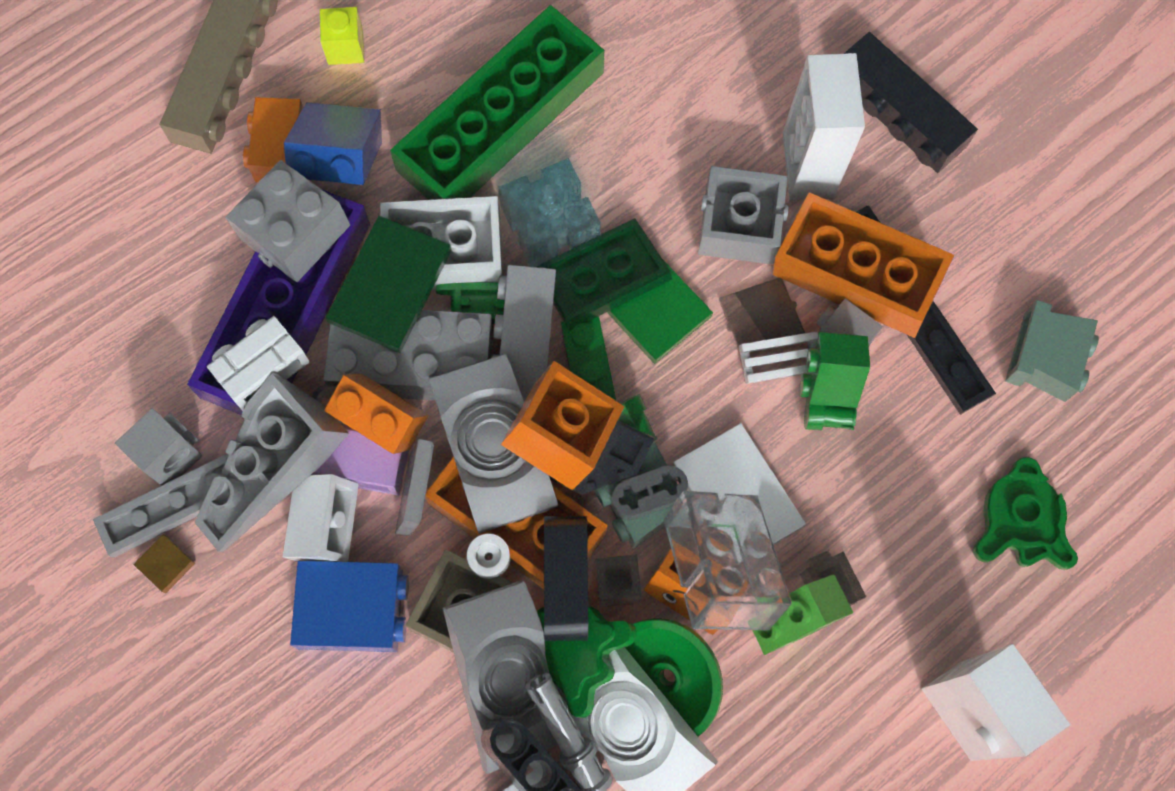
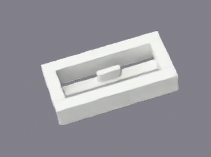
(748, 363)

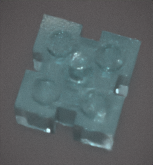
(549, 212)

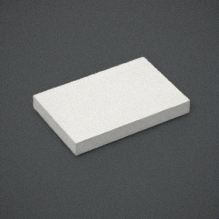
(737, 467)

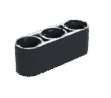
(565, 578)
(521, 754)

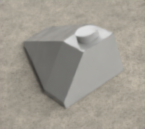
(276, 449)

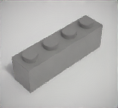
(525, 322)

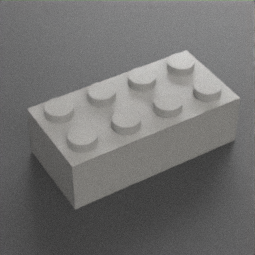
(435, 347)

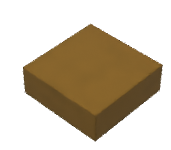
(164, 564)

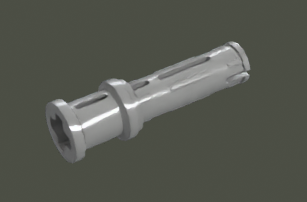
(576, 751)

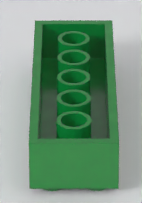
(499, 108)

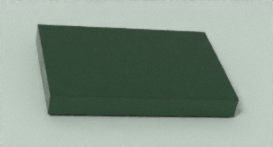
(605, 273)
(389, 284)

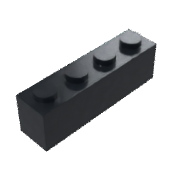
(909, 105)

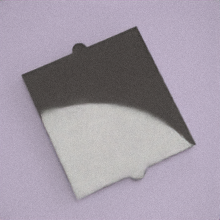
(761, 313)

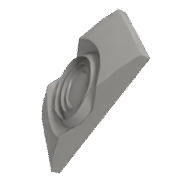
(476, 412)
(496, 654)

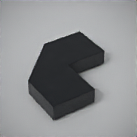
(619, 458)

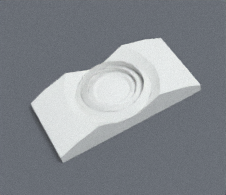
(642, 732)

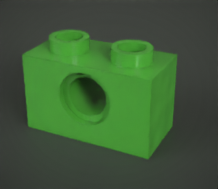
(811, 610)

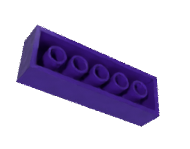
(271, 293)

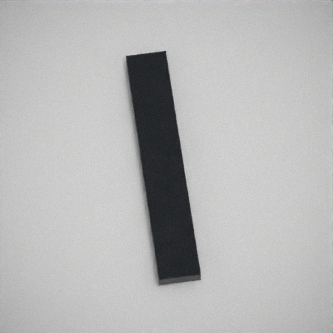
(948, 356)

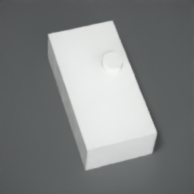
(823, 125)
(995, 706)

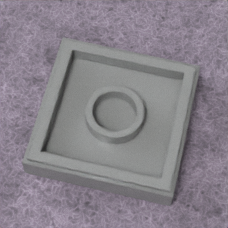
(414, 487)

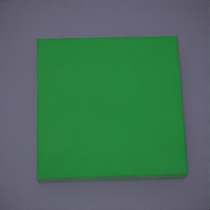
(662, 317)

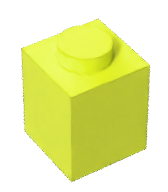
(341, 35)

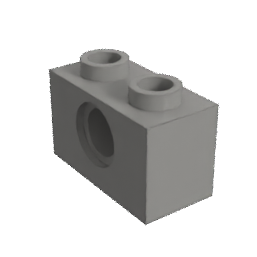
(160, 446)

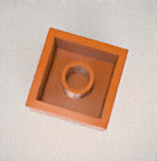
(563, 425)

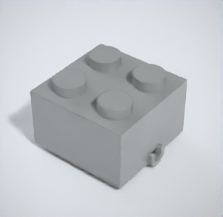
(743, 215)
(288, 221)

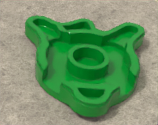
(1025, 516)
(585, 665)

